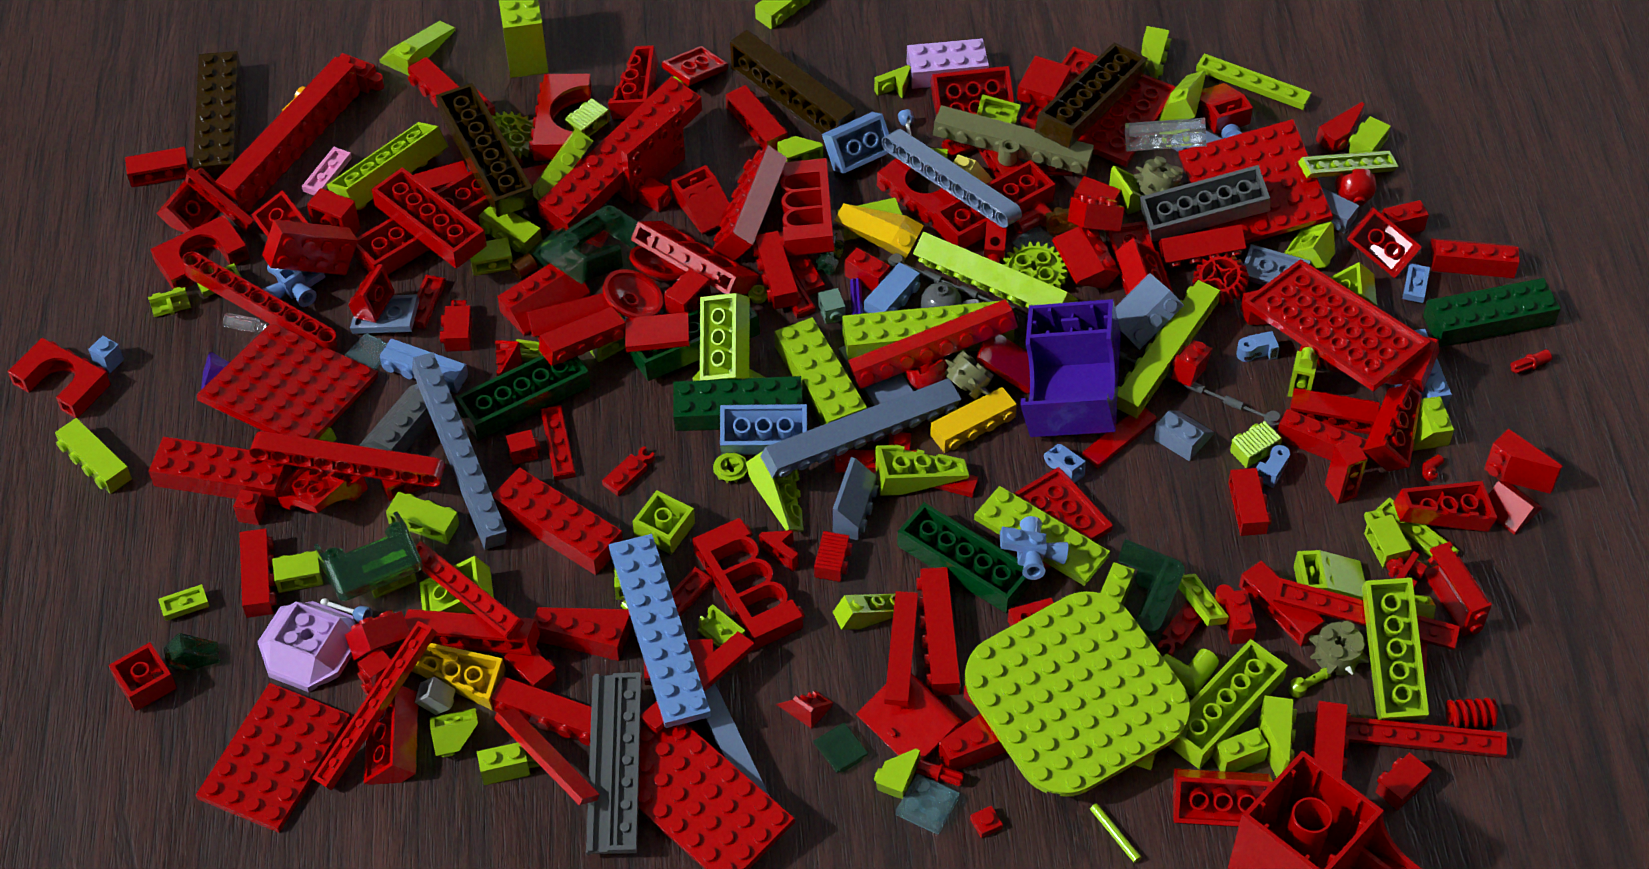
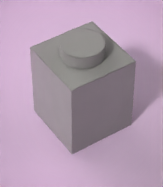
(435, 696)

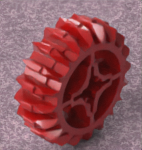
(1228, 270)

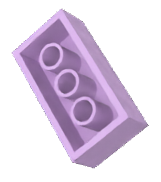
(944, 58)

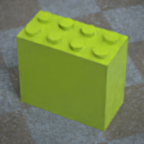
(523, 37)

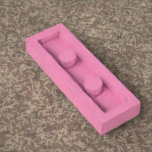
(327, 170)

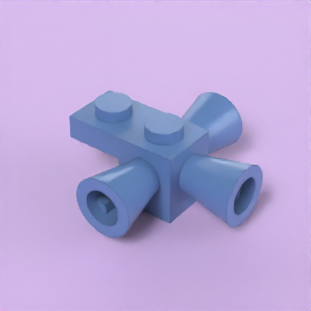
(294, 284)
(1032, 547)

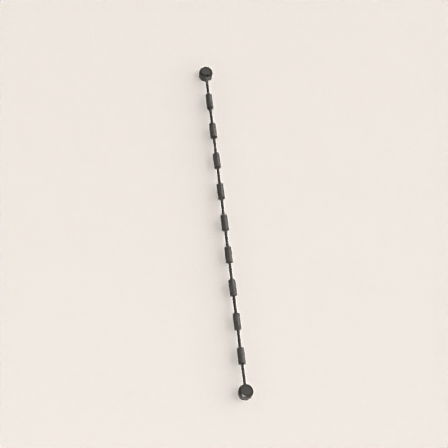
(1272, 418)

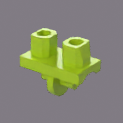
(169, 302)

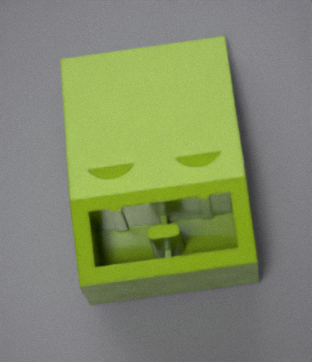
(1330, 572)
(1277, 729)

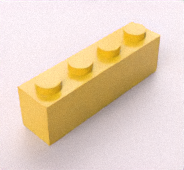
(973, 420)

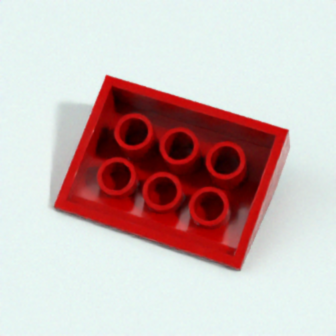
(965, 88)

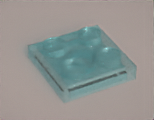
(927, 804)

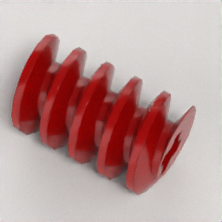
(1471, 712)

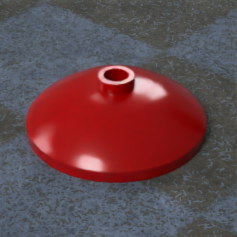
(653, 265)
(632, 294)

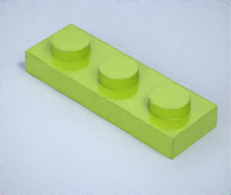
(1202, 600)

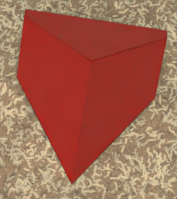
(507, 356)
(807, 708)

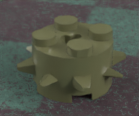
(1158, 176)
(969, 374)
(1339, 648)

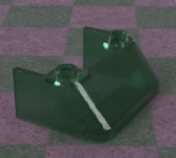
(561, 248)
(372, 564)
(1158, 575)

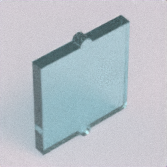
(1034, 235)
(367, 351)

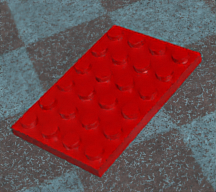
(273, 757)

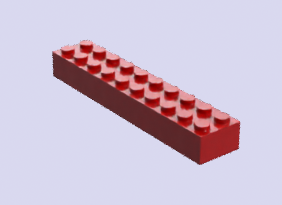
(289, 134)
(601, 171)

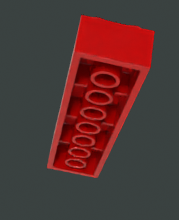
(395, 246)

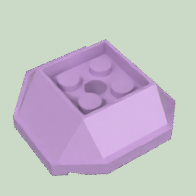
(303, 661)

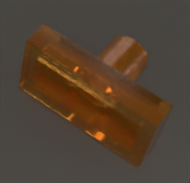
(1058, 221)

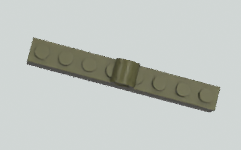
(1010, 141)

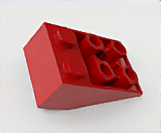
(1224, 106)
(701, 198)

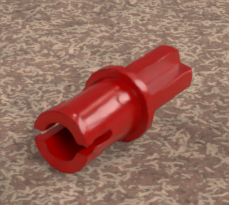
(1531, 361)
(940, 772)

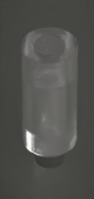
(243, 323)

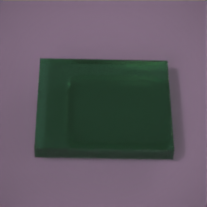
(840, 748)

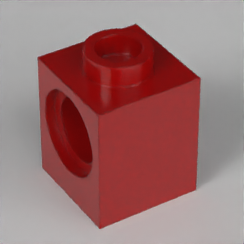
(522, 447)

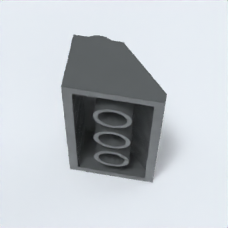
(401, 423)

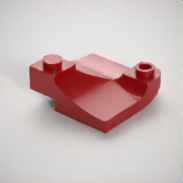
(319, 488)

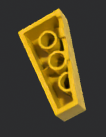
(468, 672)

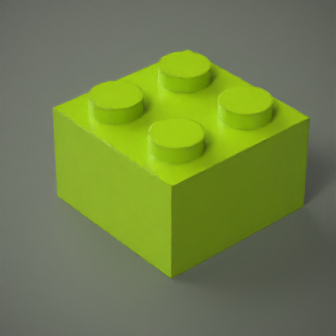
(664, 519)

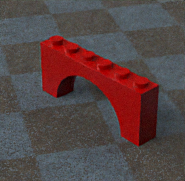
(555, 94)

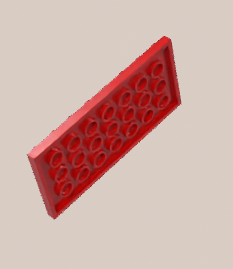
(1337, 324)
(705, 800)

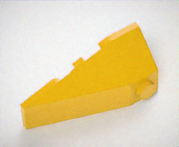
(885, 229)

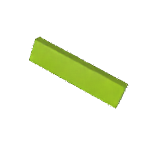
(1418, 534)

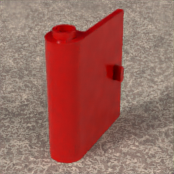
(916, 725)

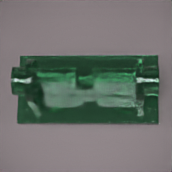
(826, 259)

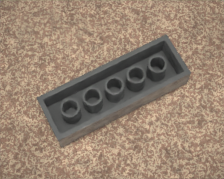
(1205, 203)

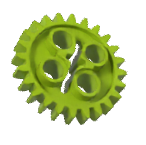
(515, 131)
(1029, 261)

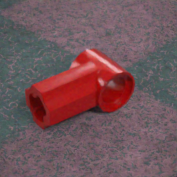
(1033, 217)

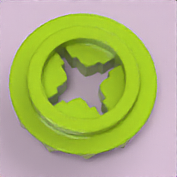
(735, 461)

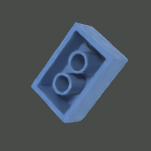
(856, 142)

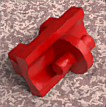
(1412, 567)

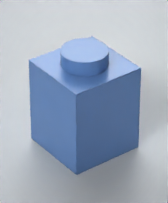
(106, 354)

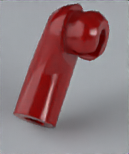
(1429, 467)

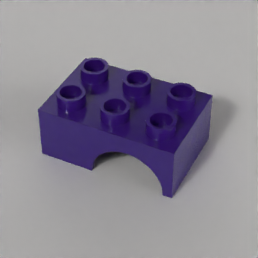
(1072, 368)

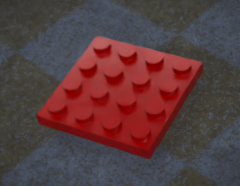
(1066, 503)

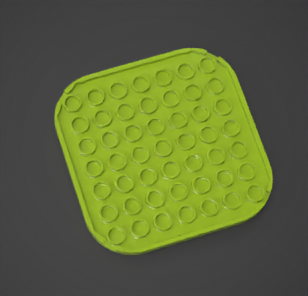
(1076, 693)

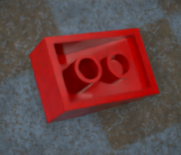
(1383, 242)
(1522, 463)

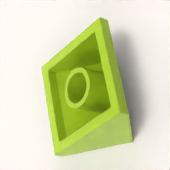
(1130, 191)

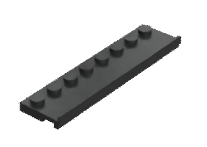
(614, 763)

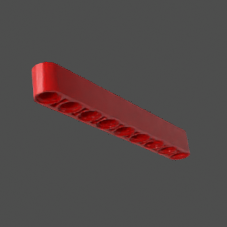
(256, 300)
(347, 459)

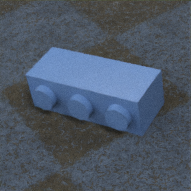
(893, 290)

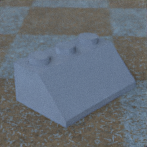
(1146, 311)
(854, 500)

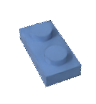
(1416, 283)

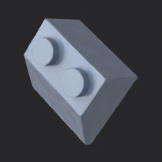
(1181, 434)

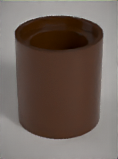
(523, 266)

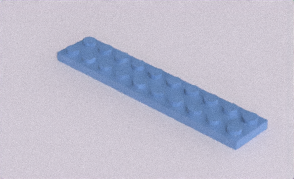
(659, 631)

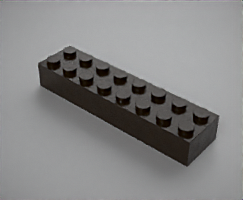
(788, 84)
(1090, 95)
(217, 112)
(485, 150)

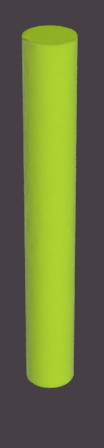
(1115, 833)

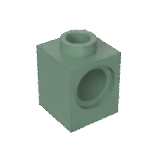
(831, 305)

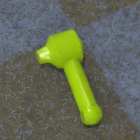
(1299, 685)

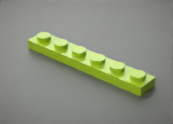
(1254, 81)
(1344, 163)

